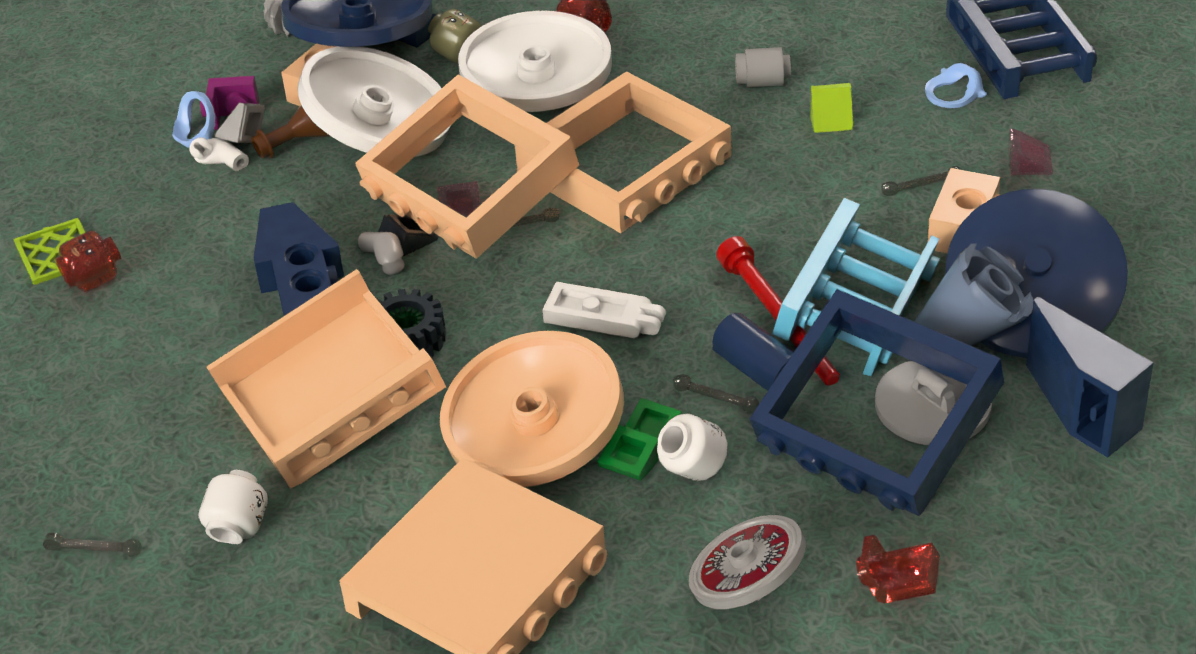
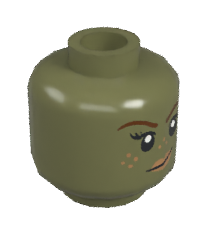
(450, 32)

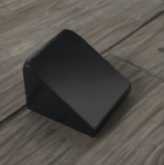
(407, 231)

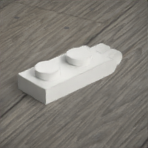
(602, 311)

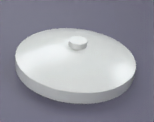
(537, 59)
(363, 94)

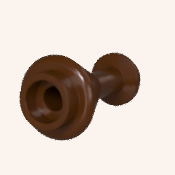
(298, 126)

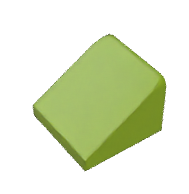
(831, 107)

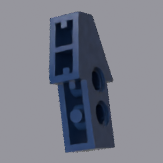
(294, 256)

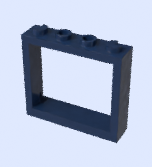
(905, 338)

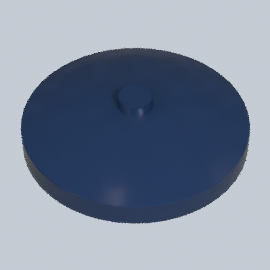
(354, 21)
(1060, 251)

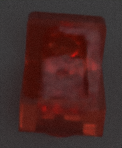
(899, 572)

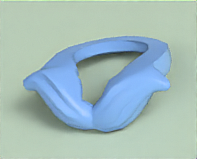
(950, 76)
(183, 122)

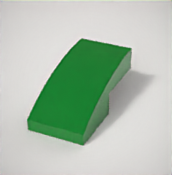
(634, 446)

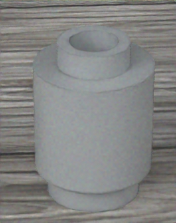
(762, 67)

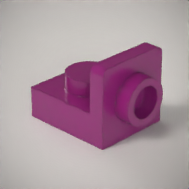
(227, 93)

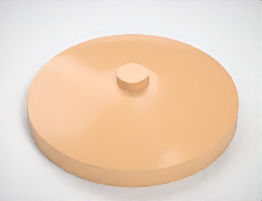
(533, 407)

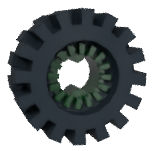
(418, 317)

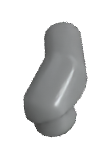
(386, 249)

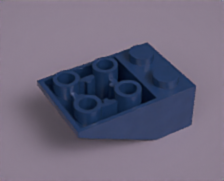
(1088, 378)

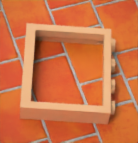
(686, 167)
(475, 234)

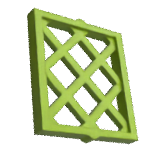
(46, 233)

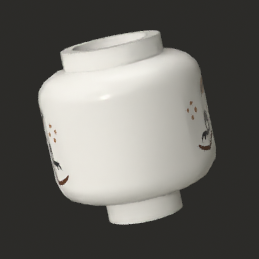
(692, 447)
(233, 507)

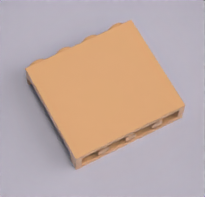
(325, 379)
(477, 564)

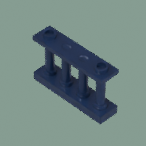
(997, 54)

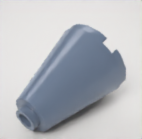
(977, 298)

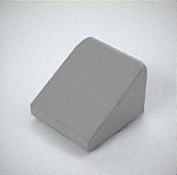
(242, 123)

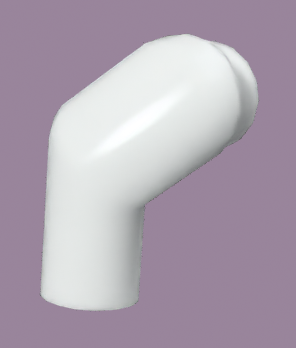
(217, 152)

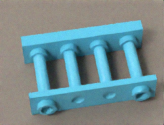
(830, 256)

